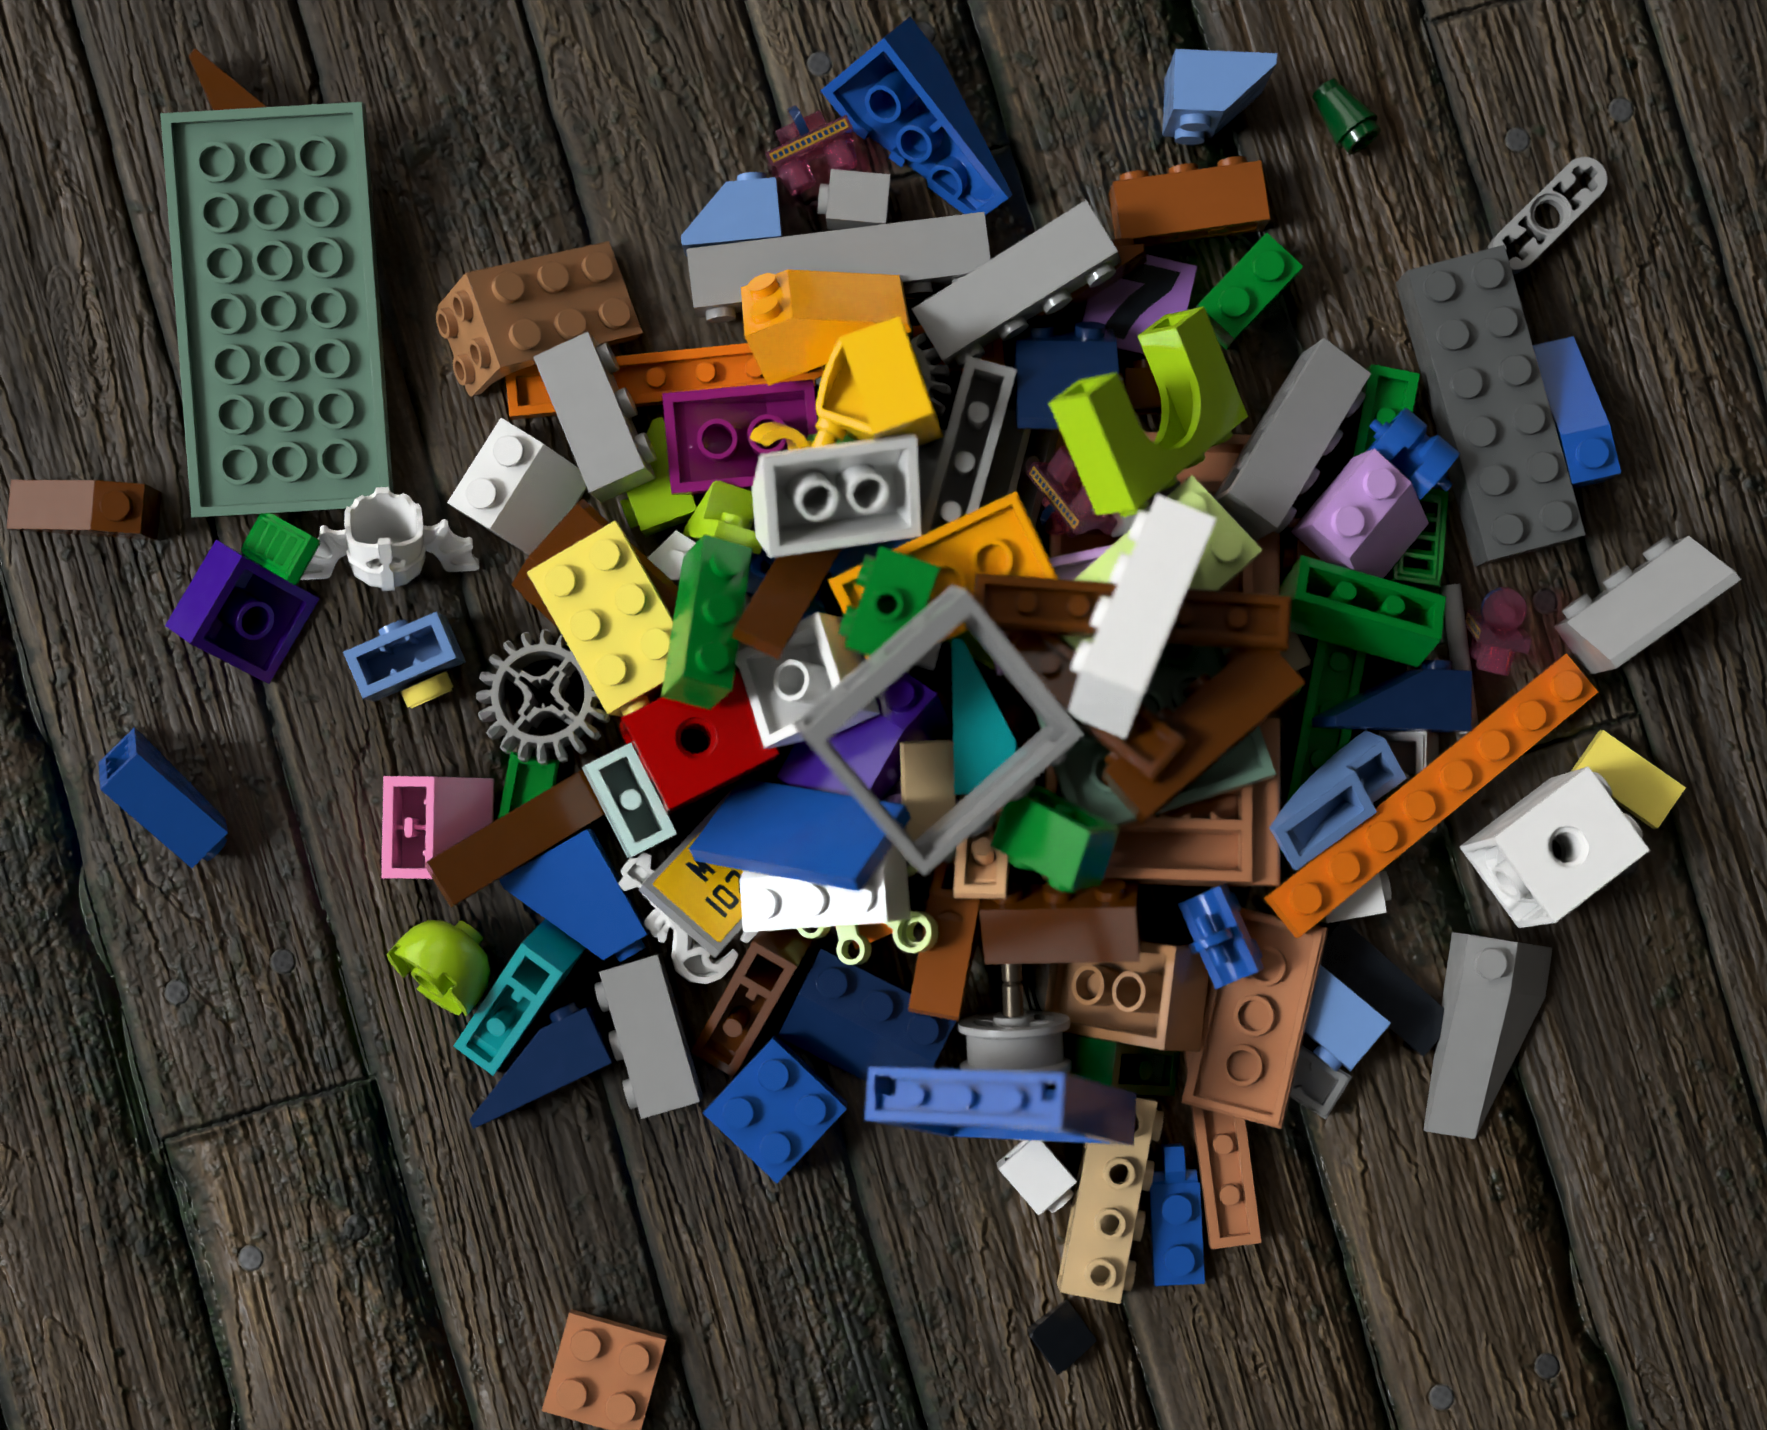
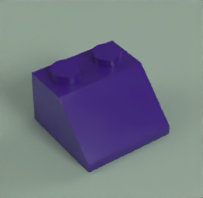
(241, 612)

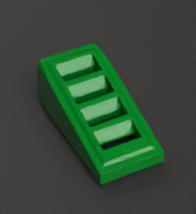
(280, 547)
(1434, 556)

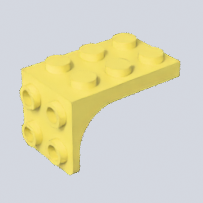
(609, 617)

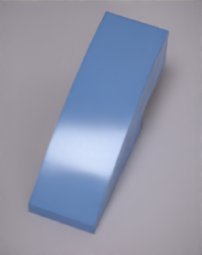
(1336, 798)

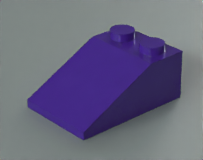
(872, 747)

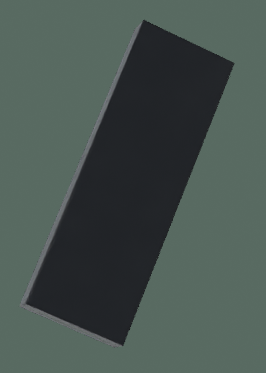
(1383, 986)

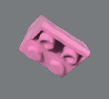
(429, 817)

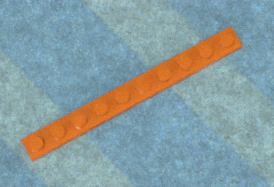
(677, 371)

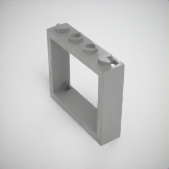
(890, 661)

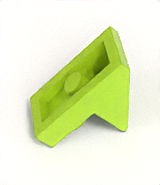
(725, 514)

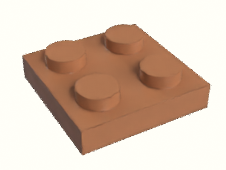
(604, 1372)

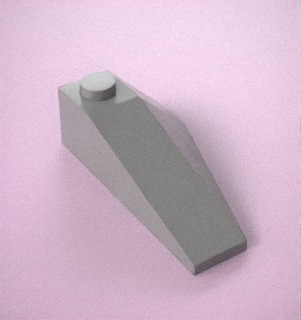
(1488, 1009)

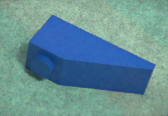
(1577, 413)

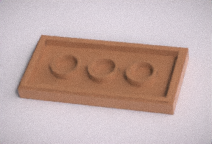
(1257, 1027)

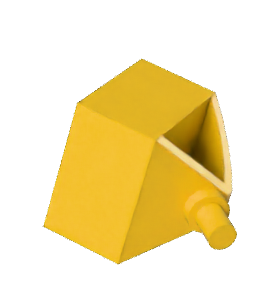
(874, 389)

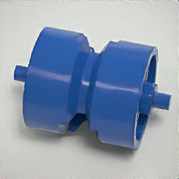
(1413, 452)

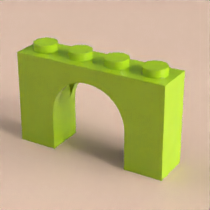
(1198, 412)

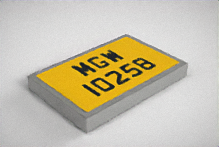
(697, 894)

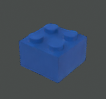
(776, 1108)

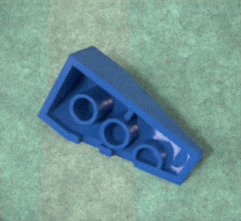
(915, 111)

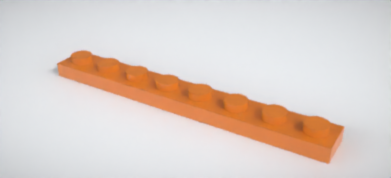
(1431, 795)

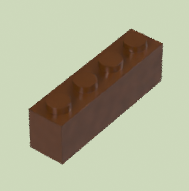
(1213, 721)

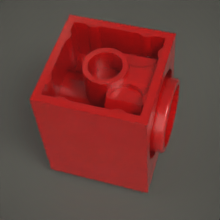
(730, 741)

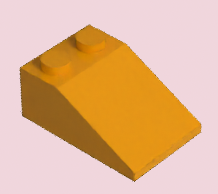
(801, 314)

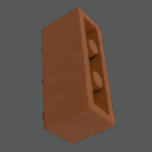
(1190, 202)

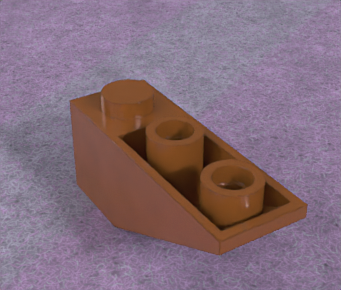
(945, 968)

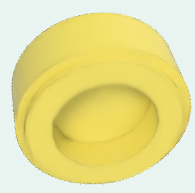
(427, 690)

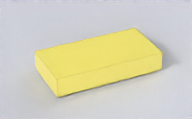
(1633, 780)

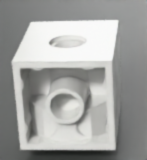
(1555, 847)

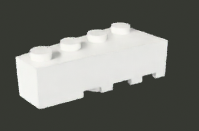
(1139, 616)

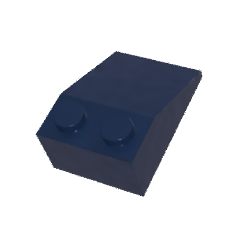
(1052, 361)

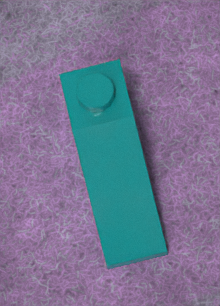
(979, 728)
(519, 996)

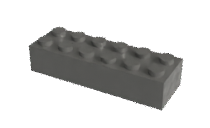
(1490, 405)

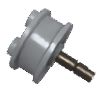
(1015, 1037)

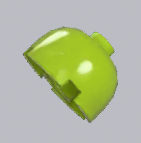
(444, 962)

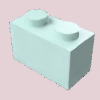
(629, 800)

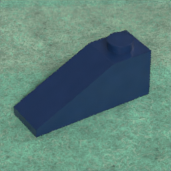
(1409, 701)
(553, 1058)

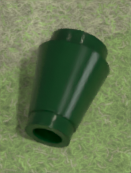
(1346, 117)

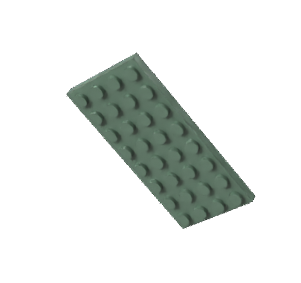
(277, 307)

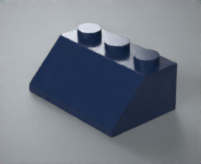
(861, 1020)

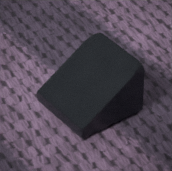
(1061, 1336)

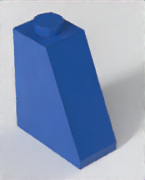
(162, 799)
(582, 897)

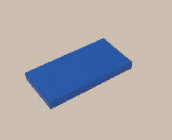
(796, 835)

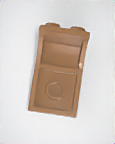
(525, 307)

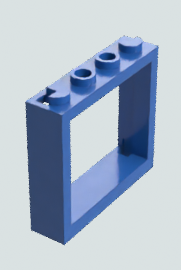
(1000, 1105)

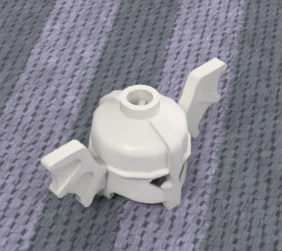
(388, 542)

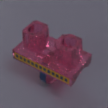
(830, 140)
(1066, 498)
(1498, 630)

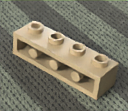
(1106, 1211)

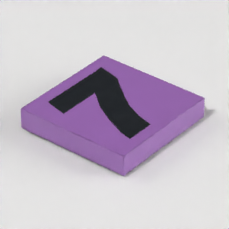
(1141, 300)

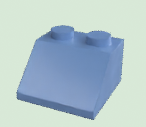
(1210, 90)

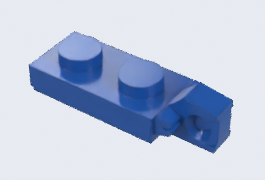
(1176, 1221)

